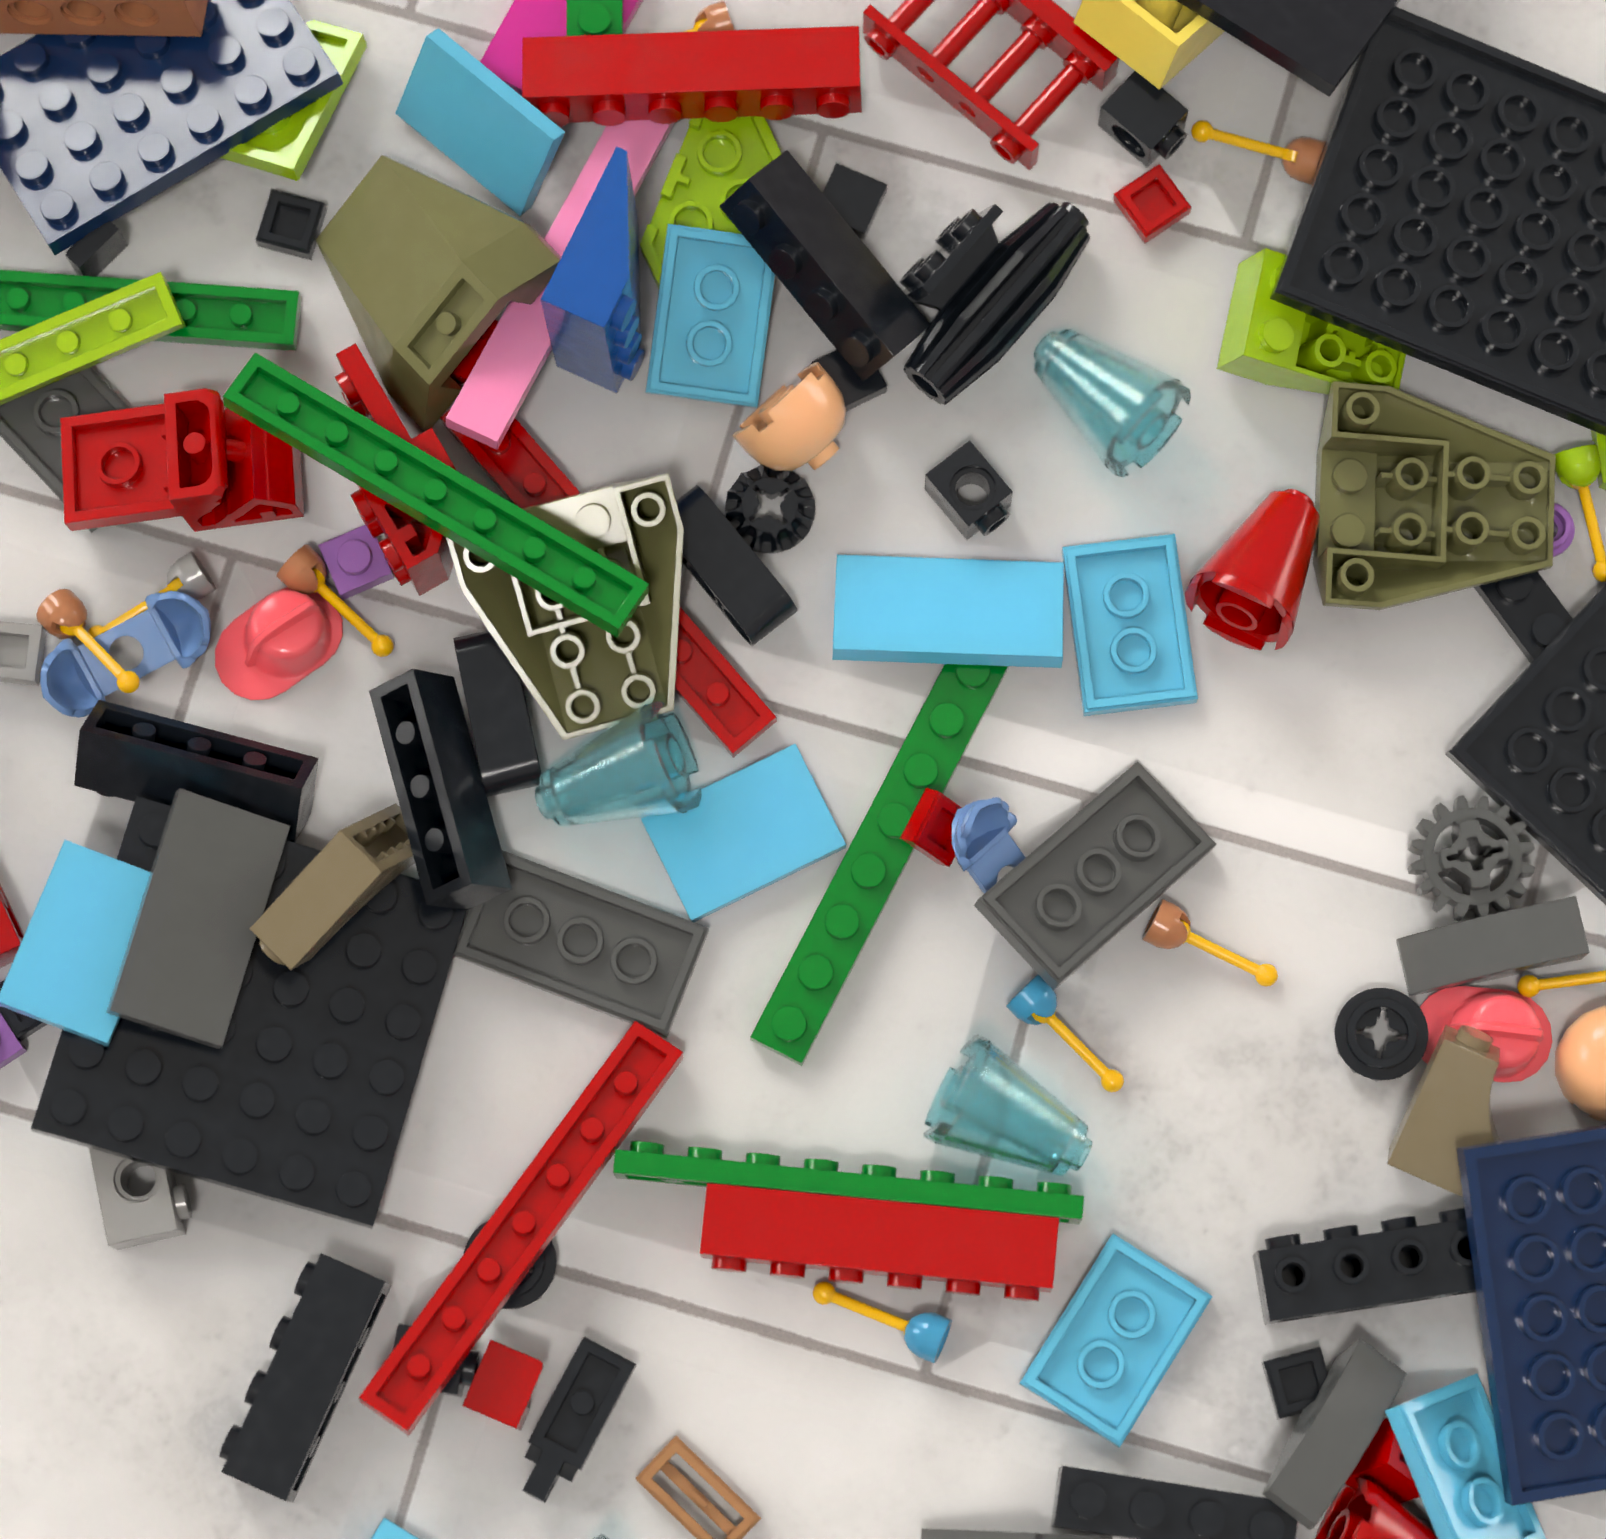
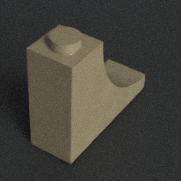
(335, 887)
(1448, 1109)

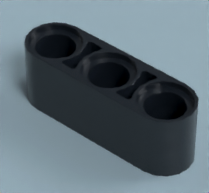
(730, 569)
(497, 715)

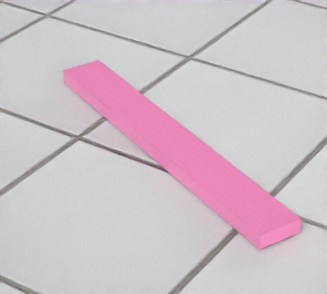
(521, 336)

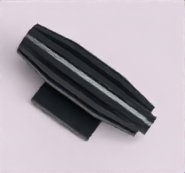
(987, 291)

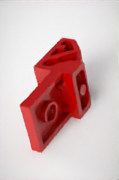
(174, 463)
(410, 547)

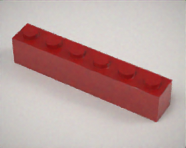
(694, 75)
(879, 1239)

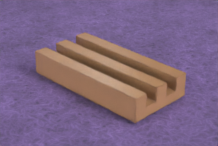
(662, 1463)

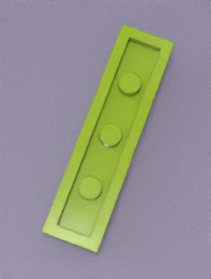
(87, 336)

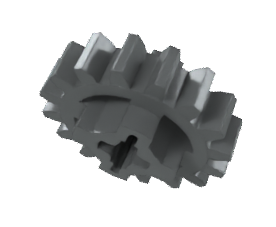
(1465, 834)

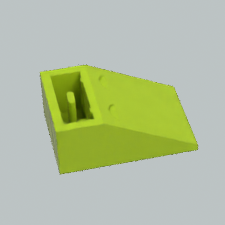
(1291, 347)

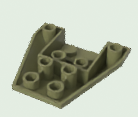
(427, 277)
(1423, 501)
(567, 663)

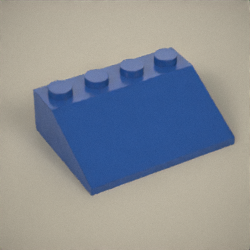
(596, 286)

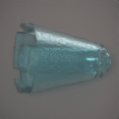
(1110, 398)
(623, 773)
(1005, 1114)

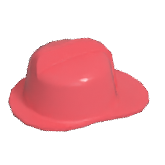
(277, 643)
(1506, 1016)

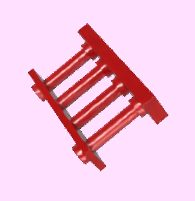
(1042, 26)

